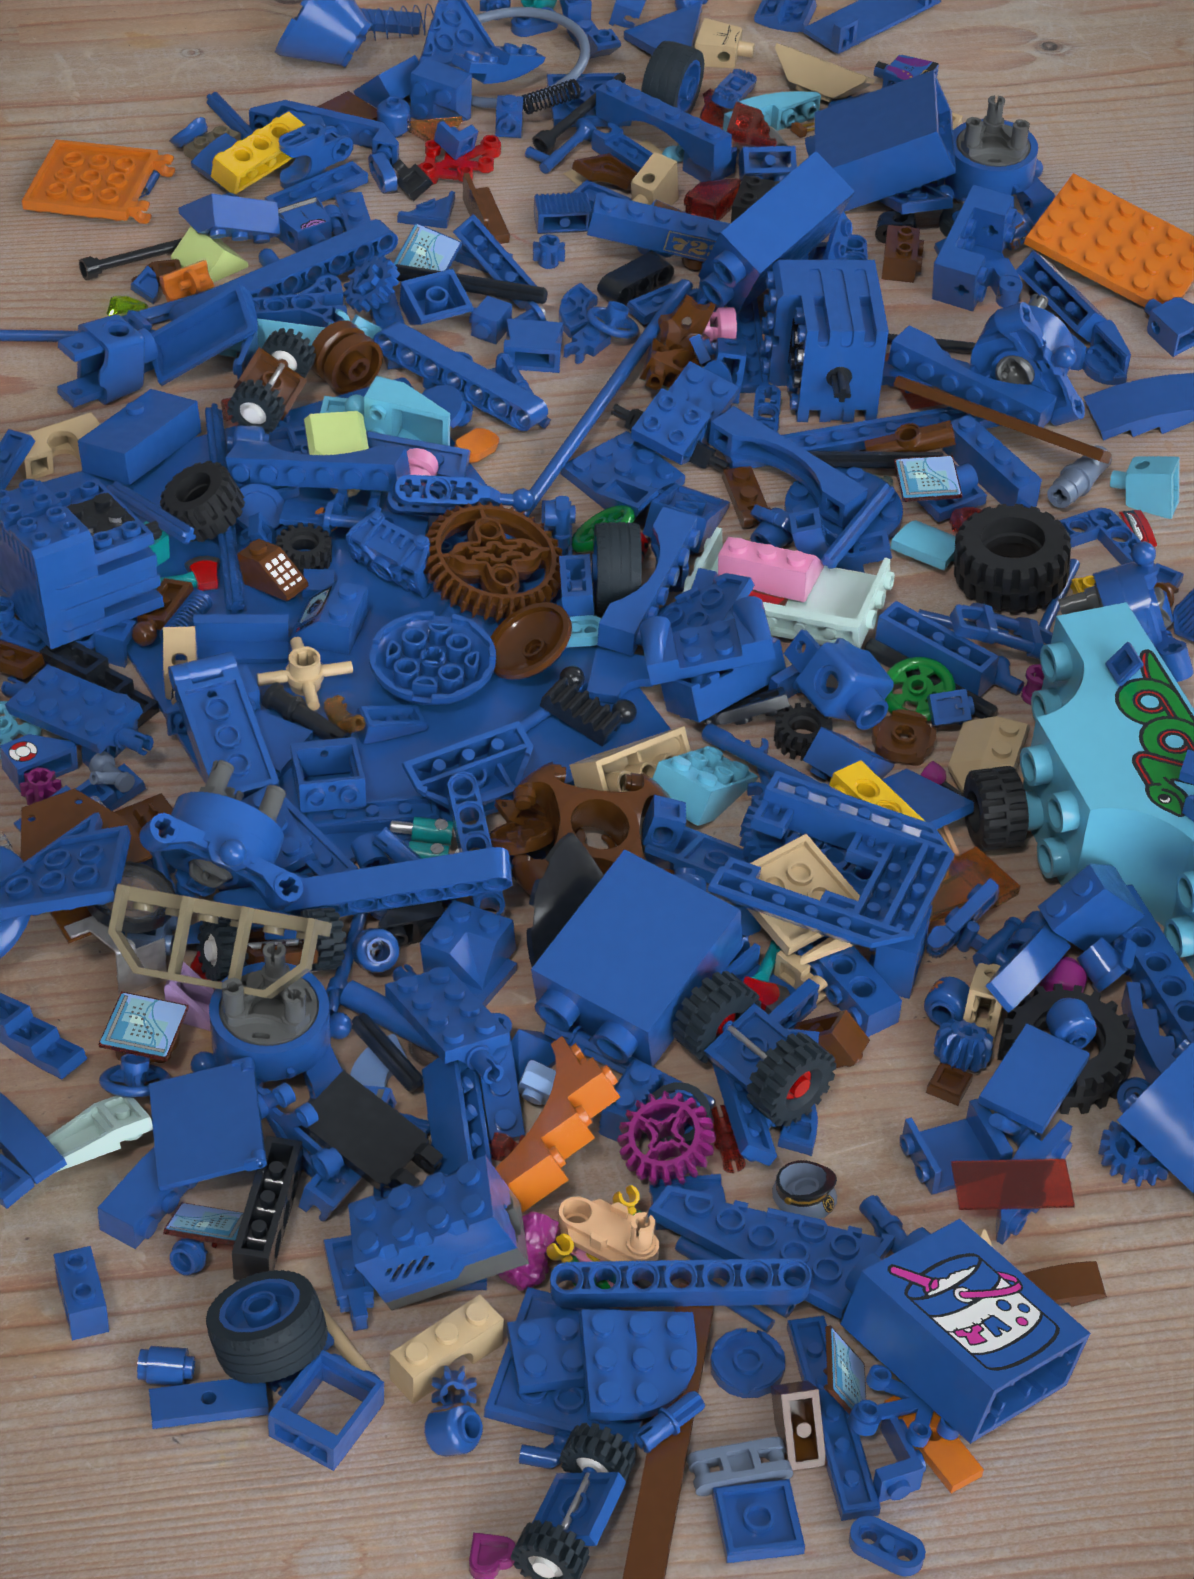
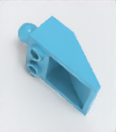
(402, 412)

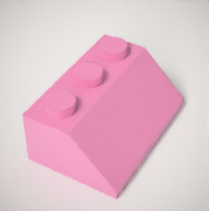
(771, 568)

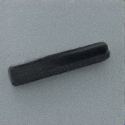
(387, 1052)

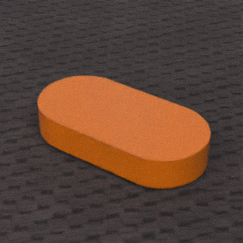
(480, 443)

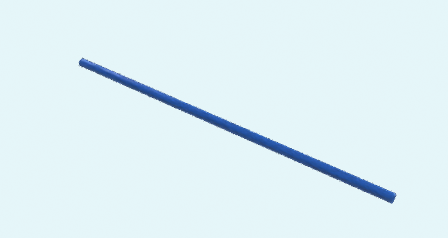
(596, 408)

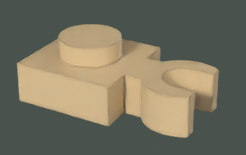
(792, 972)

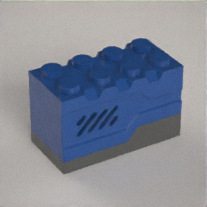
(438, 1234)

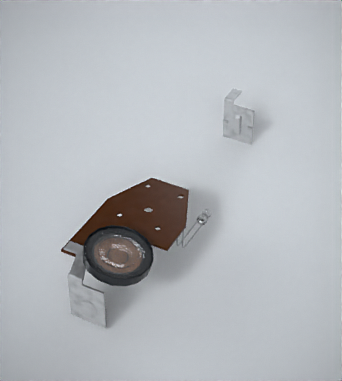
(55, 818)

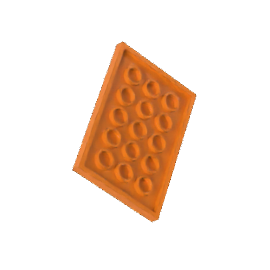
(1115, 243)

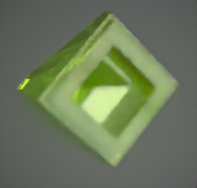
(121, 305)

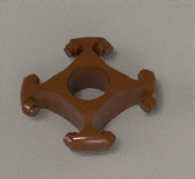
(577, 807)

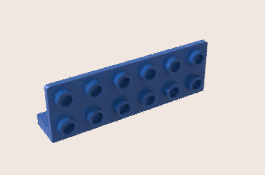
(862, 21)

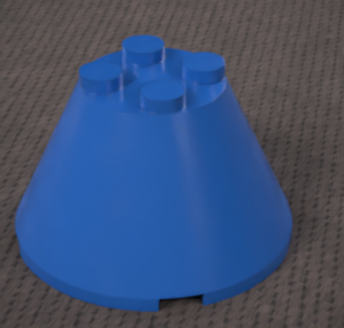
(325, 32)

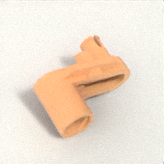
(608, 1230)

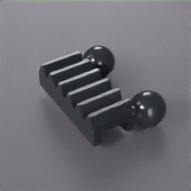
(582, 712)

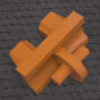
(186, 281)

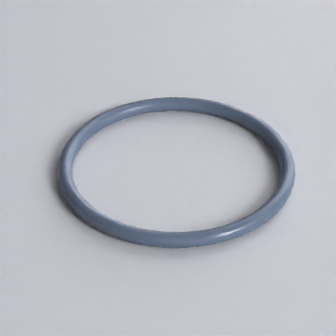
(552, 16)

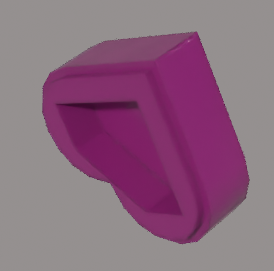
(489, 1555)

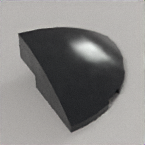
(560, 892)

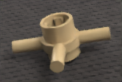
(305, 672)

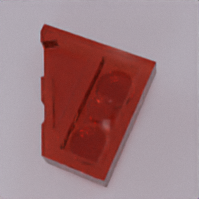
(749, 126)

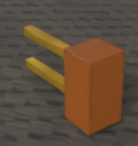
(801, 130)

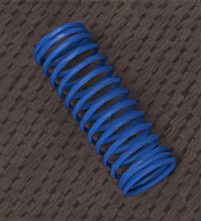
(189, 600)

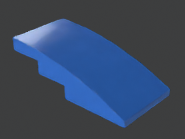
(1143, 405)

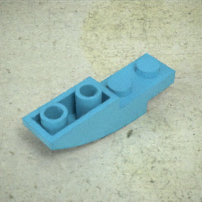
(782, 108)

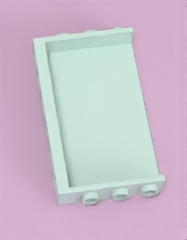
(838, 606)

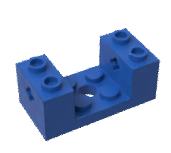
(982, 221)

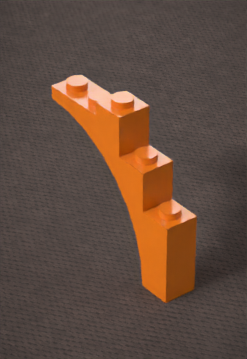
(562, 1128)

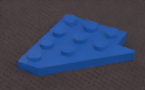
(69, 872)

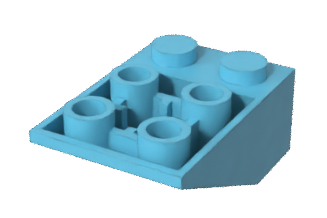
(704, 782)

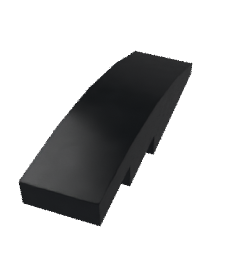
(95, 668)

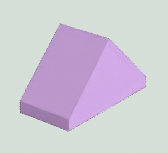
(193, 995)

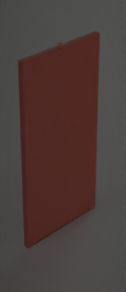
(1012, 1184)

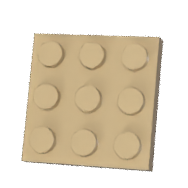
(805, 870)

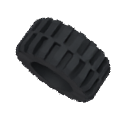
(1005, 582)

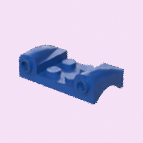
(707, 647)

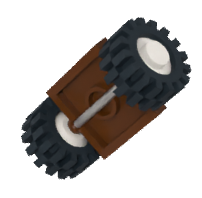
(272, 380)
(219, 939)

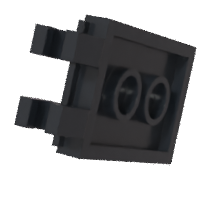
(370, 1134)

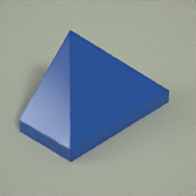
(529, 1046)

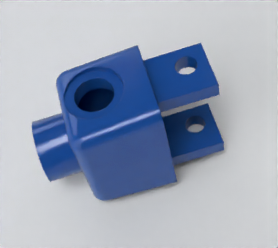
(108, 360)
(860, 677)

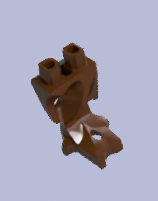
(674, 351)

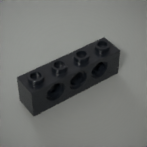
(268, 1208)

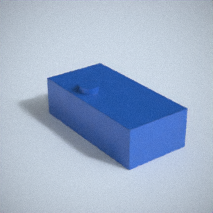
(139, 436)

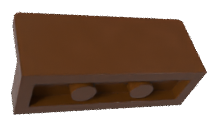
(482, 204)

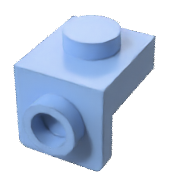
(536, 1083)

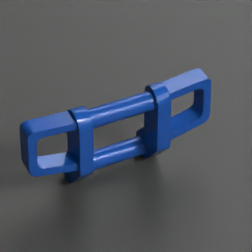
(986, 631)

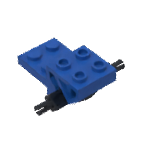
(681, 418)

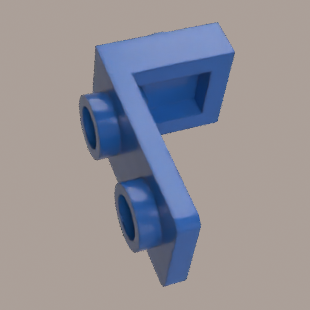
(905, 1475)

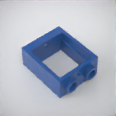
(340, 758)
(310, 1438)

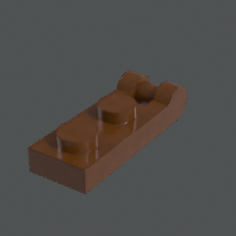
(744, 493)

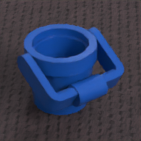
(773, 526)
(1107, 963)

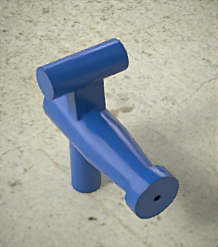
(989, 950)

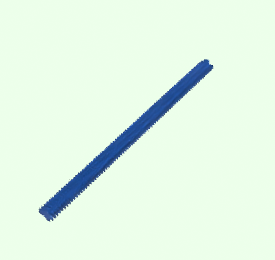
(227, 540)

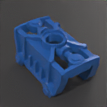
(391, 552)

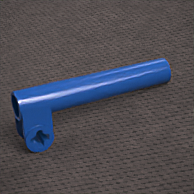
(384, 1013)

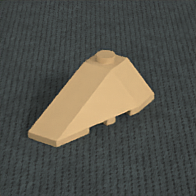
(608, 769)

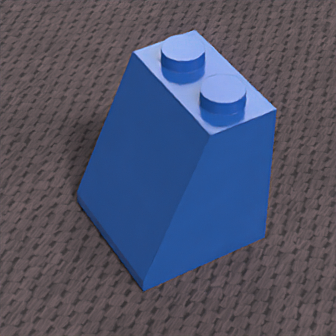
(1092, 907)

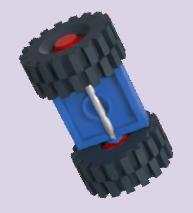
(776, 1067)

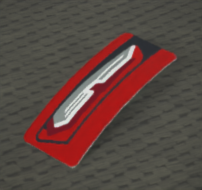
(1139, 525)

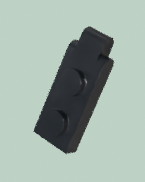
(745, 709)

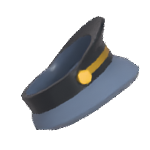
(805, 1189)

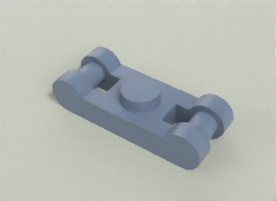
(739, 1464)

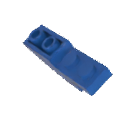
(501, 64)
(1053, 1146)

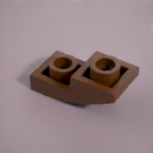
(1070, 1282)

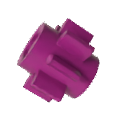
(39, 785)

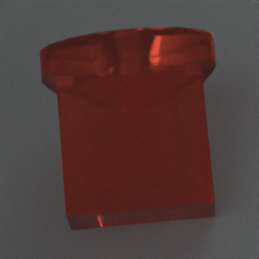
(712, 112)

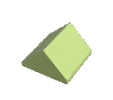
(219, 257)

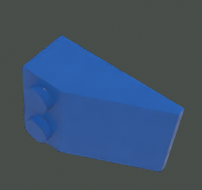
(706, 507)

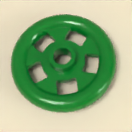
(583, 537)
(918, 697)

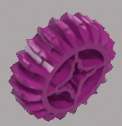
(678, 1115)

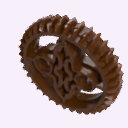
(492, 560)

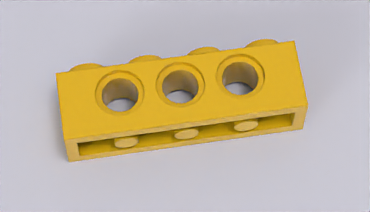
(253, 156)
(862, 783)

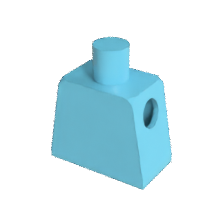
(1150, 484)

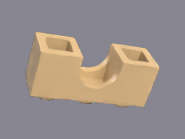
(55, 440)
(469, 1330)

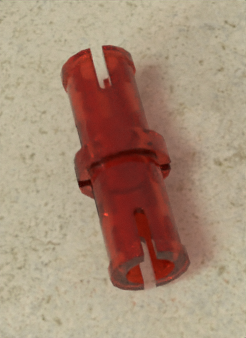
(726, 1141)

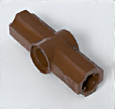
(914, 439)

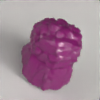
(539, 1233)

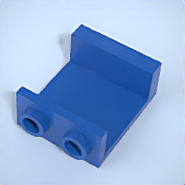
(794, 1007)
(957, 1141)

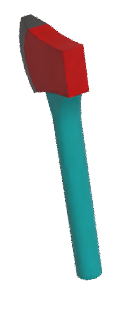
(201, 572)
(770, 994)

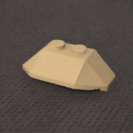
(820, 75)
(986, 745)

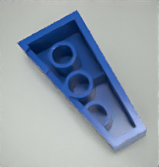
(712, 692)

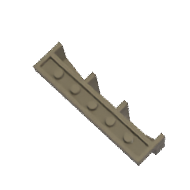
(210, 911)

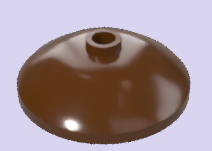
(531, 640)

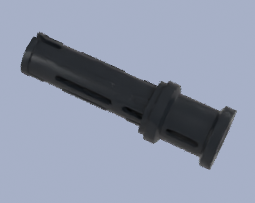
(295, 710)

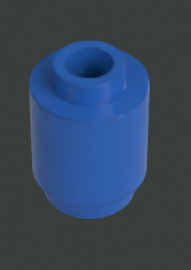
(165, 1365)

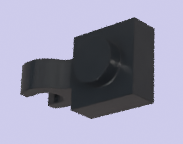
(412, 180)

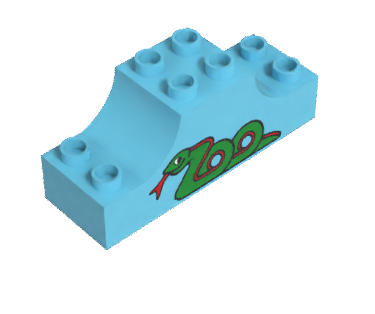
(1110, 767)

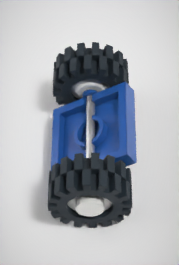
(575, 1505)

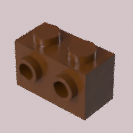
(902, 253)

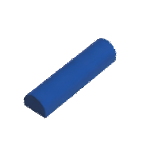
(491, 254)

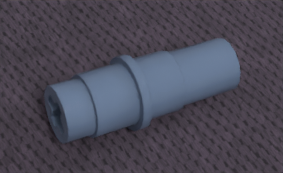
(1076, 480)

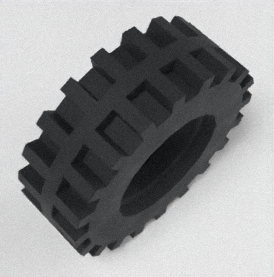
(1115, 1042)

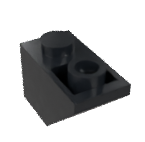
(412, 922)

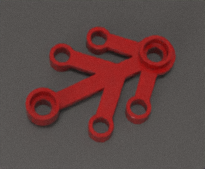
(489, 148)

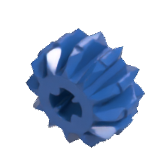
(963, 1045)

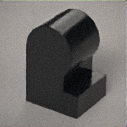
(893, 218)

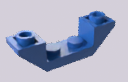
(602, 41)

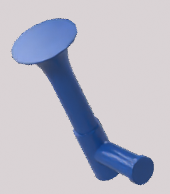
(548, 162)

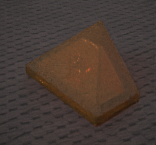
(427, 128)

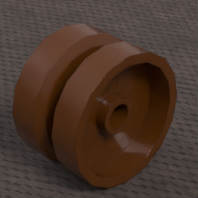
(346, 357)

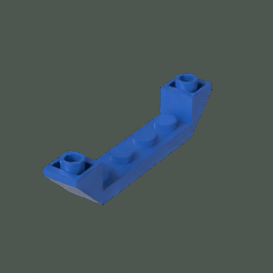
(360, 130)

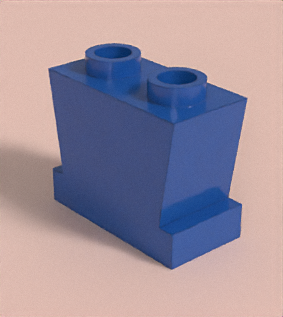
(534, 344)

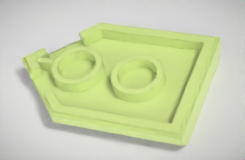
(335, 433)

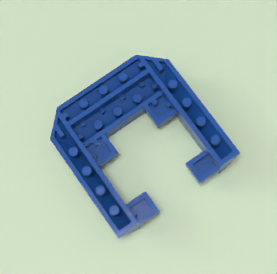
(901, 851)

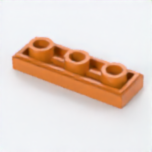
(946, 1458)

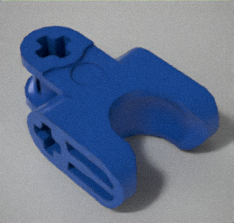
(314, 150)

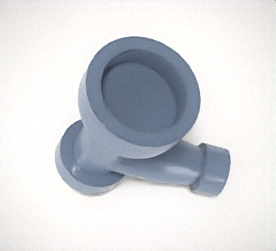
(104, 772)

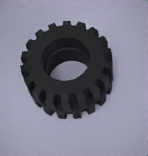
(204, 499)
(999, 808)

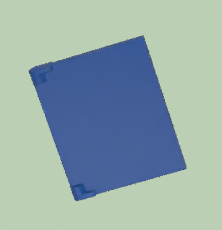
(207, 1124)

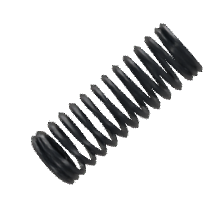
(572, 95)

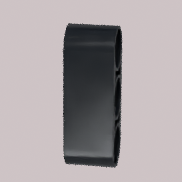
(636, 278)

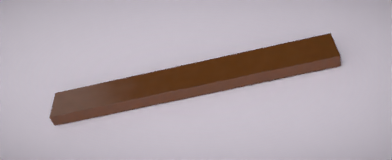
(1003, 419)

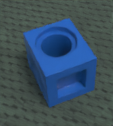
(664, 823)

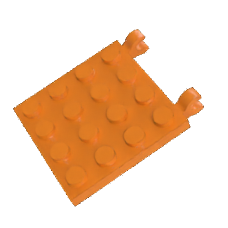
(95, 180)

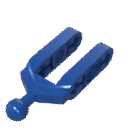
(412, 495)

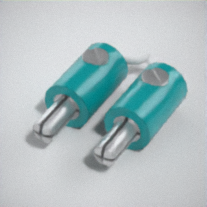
(429, 835)

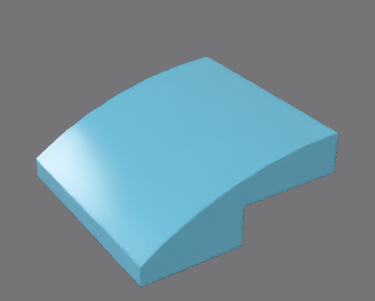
(925, 544)

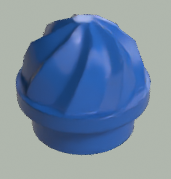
(188, 1256)

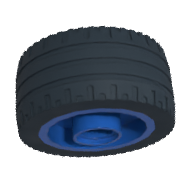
(674, 75)
(615, 562)
(267, 1326)

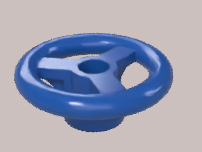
(614, 317)
(133, 1072)

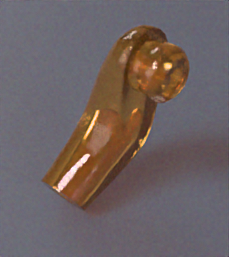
(337, 714)

